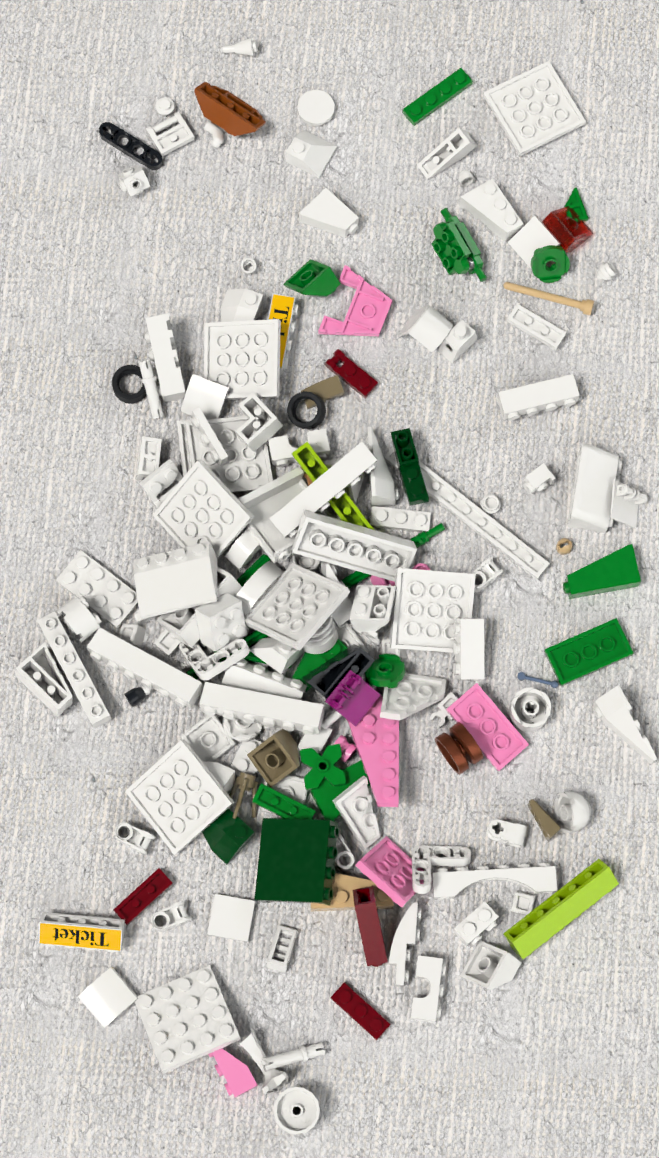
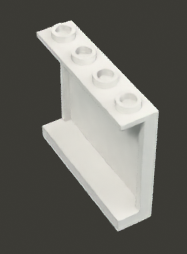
(268, 501)

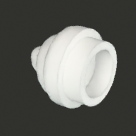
(606, 271)

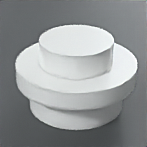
(164, 106)
(490, 504)

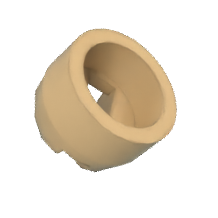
(566, 549)

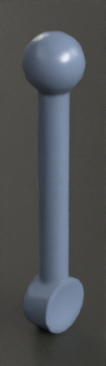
(521, 676)

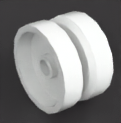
(296, 1098)

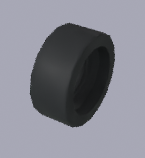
(128, 398)
(293, 403)

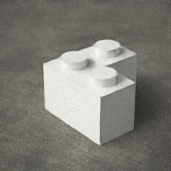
(261, 423)

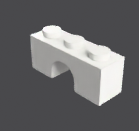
(281, 450)
(430, 970)

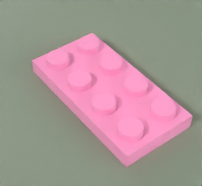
(488, 726)

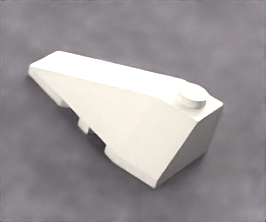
(380, 480)
(615, 713)

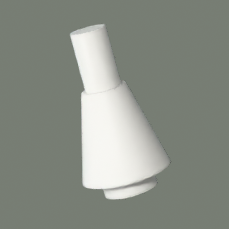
(245, 47)

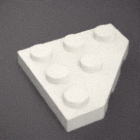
(411, 695)

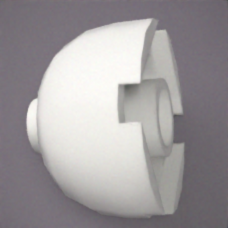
(572, 811)

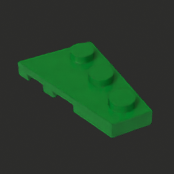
(312, 661)

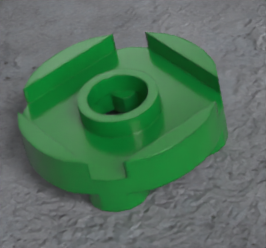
(546, 254)
(379, 677)

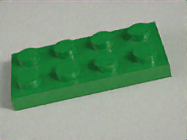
(588, 652)

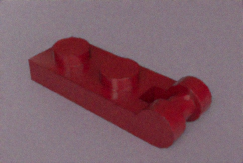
(351, 374)

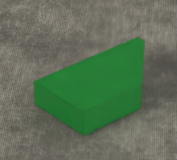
(576, 204)

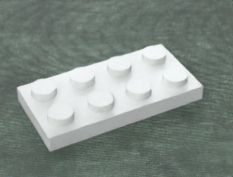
(99, 588)

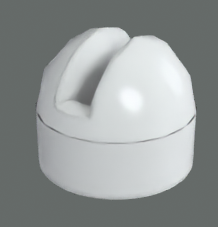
(465, 178)
(245, 262)

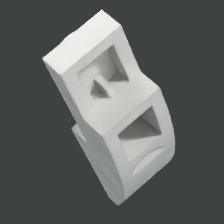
(404, 936)

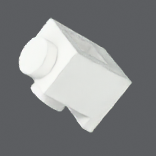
(538, 479)

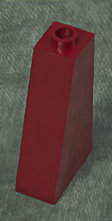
(370, 926)

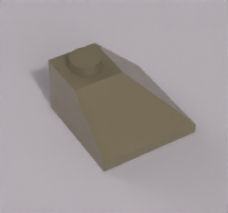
(276, 757)

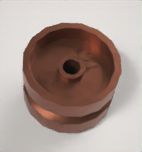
(459, 748)

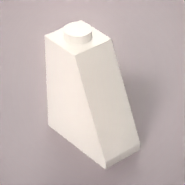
(329, 215)

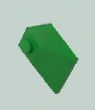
(313, 279)

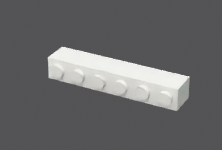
(323, 489)
(145, 668)
(261, 708)

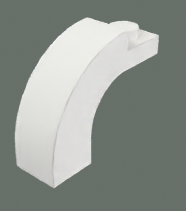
(258, 585)

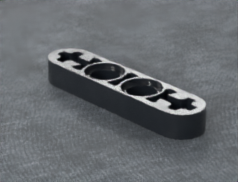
(130, 146)

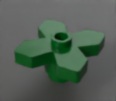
(316, 775)

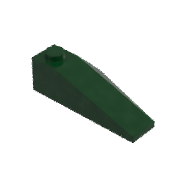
(227, 836)

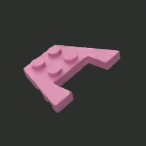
(366, 310)

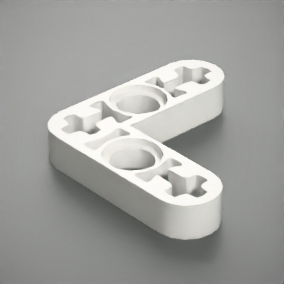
(207, 662)
(430, 859)

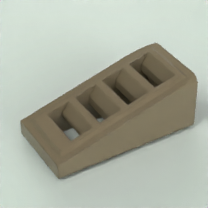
(544, 821)

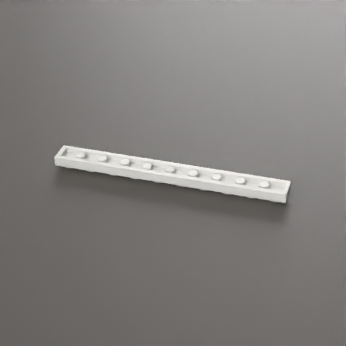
(479, 520)

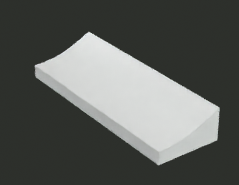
(352, 546)

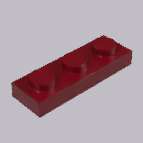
(143, 896)
(360, 1011)

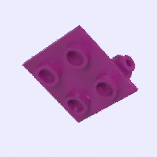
(352, 697)

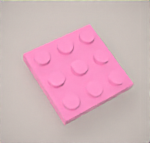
(389, 870)

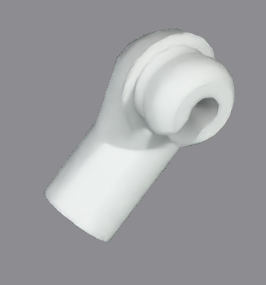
(217, 134)

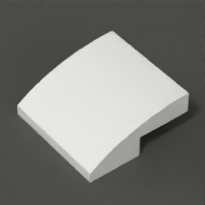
(206, 395)
(108, 997)

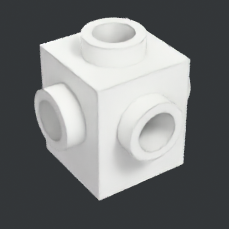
(133, 180)

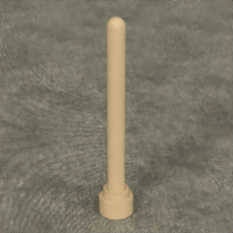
(584, 305)

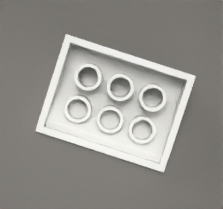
(176, 580)

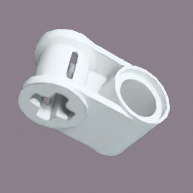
(486, 573)
(510, 833)
(135, 838)
(343, 851)
(172, 917)

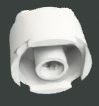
(79, 619)
(533, 699)

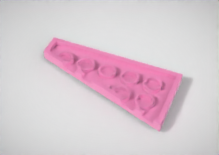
(379, 750)

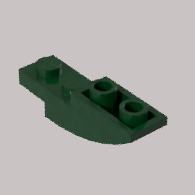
(409, 467)

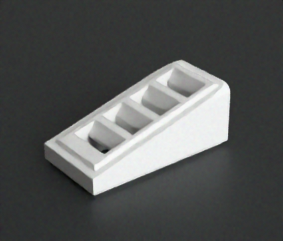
(278, 965)

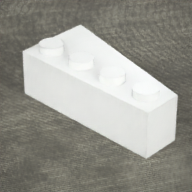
(165, 358)

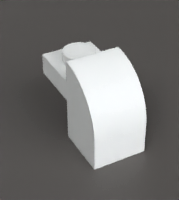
(243, 550)

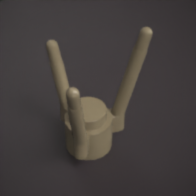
(245, 782)

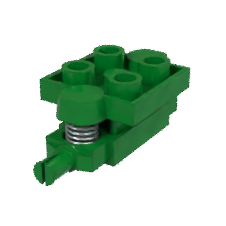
(456, 247)

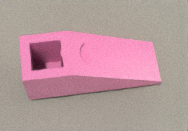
(235, 1072)

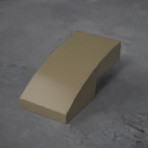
(326, 389)

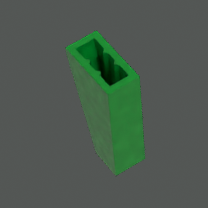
(605, 575)
(326, 792)

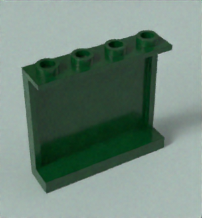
(296, 861)

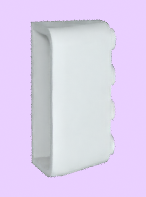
(593, 489)

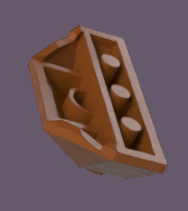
(227, 110)

